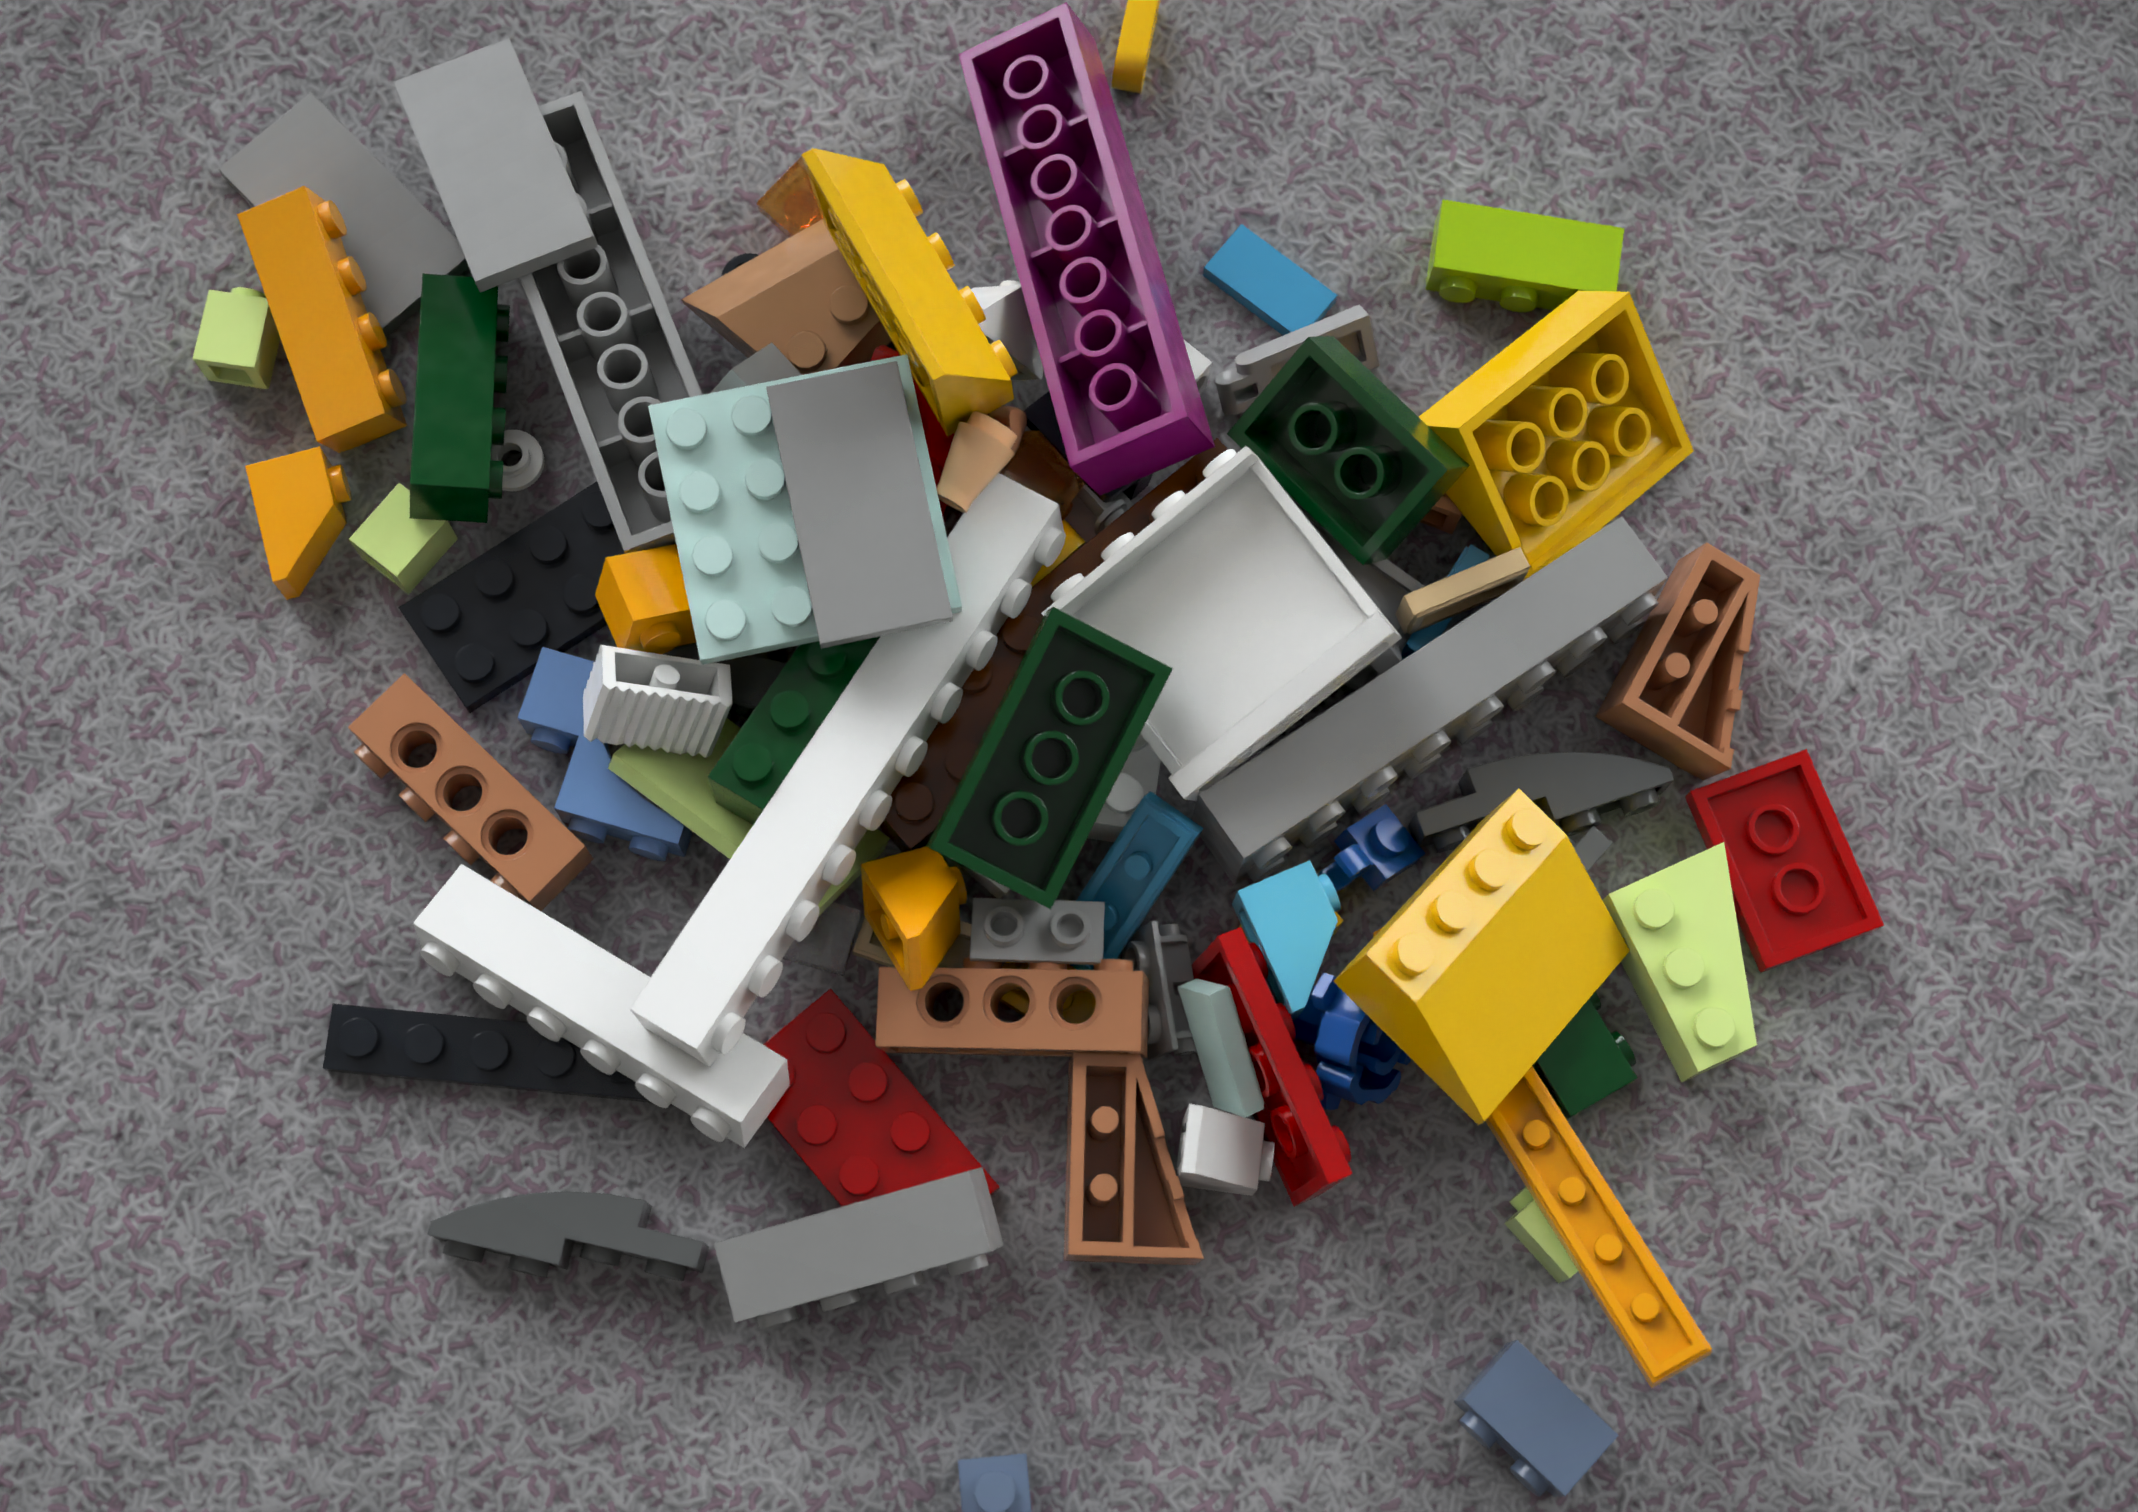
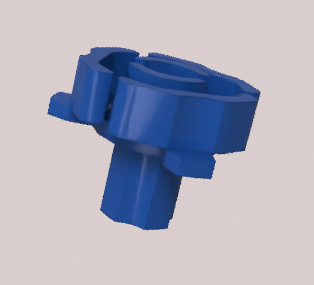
(1349, 1047)

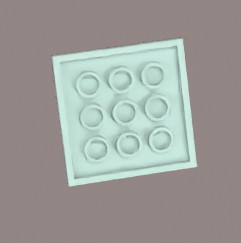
(738, 520)

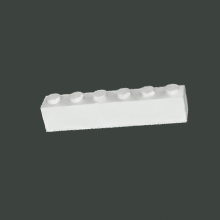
(586, 997)

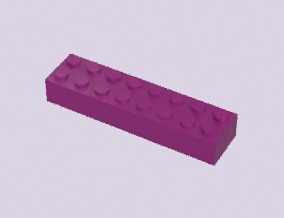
(1084, 252)

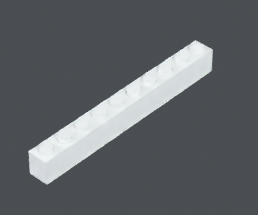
(845, 781)

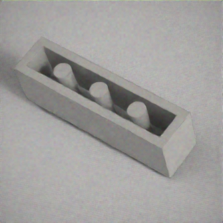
(860, 1246)

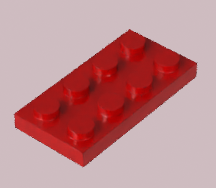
(857, 1112)
(1306, 1147)

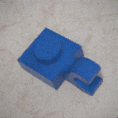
(1373, 848)

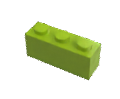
(1519, 257)

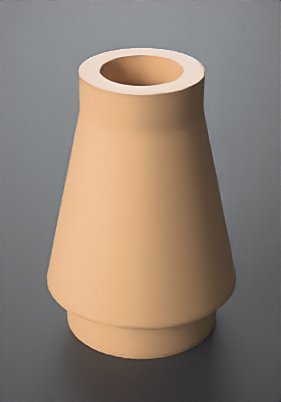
(974, 459)

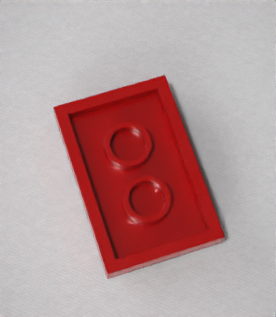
(1785, 860)

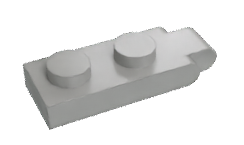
(1259, 365)

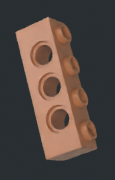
(409, 718)
(1117, 1026)

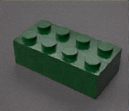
(1049, 757)

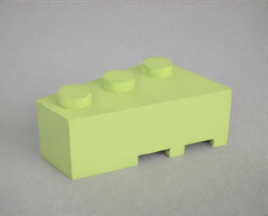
(1688, 960)

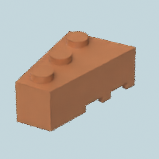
(1686, 665)
(1119, 1171)

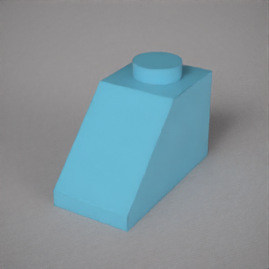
(1292, 926)

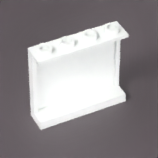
(1240, 607)

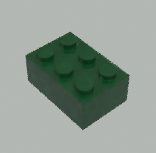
(1348, 449)

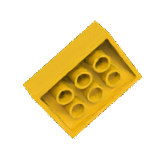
(910, 286)
(1561, 429)
(1489, 957)

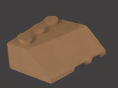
(799, 301)

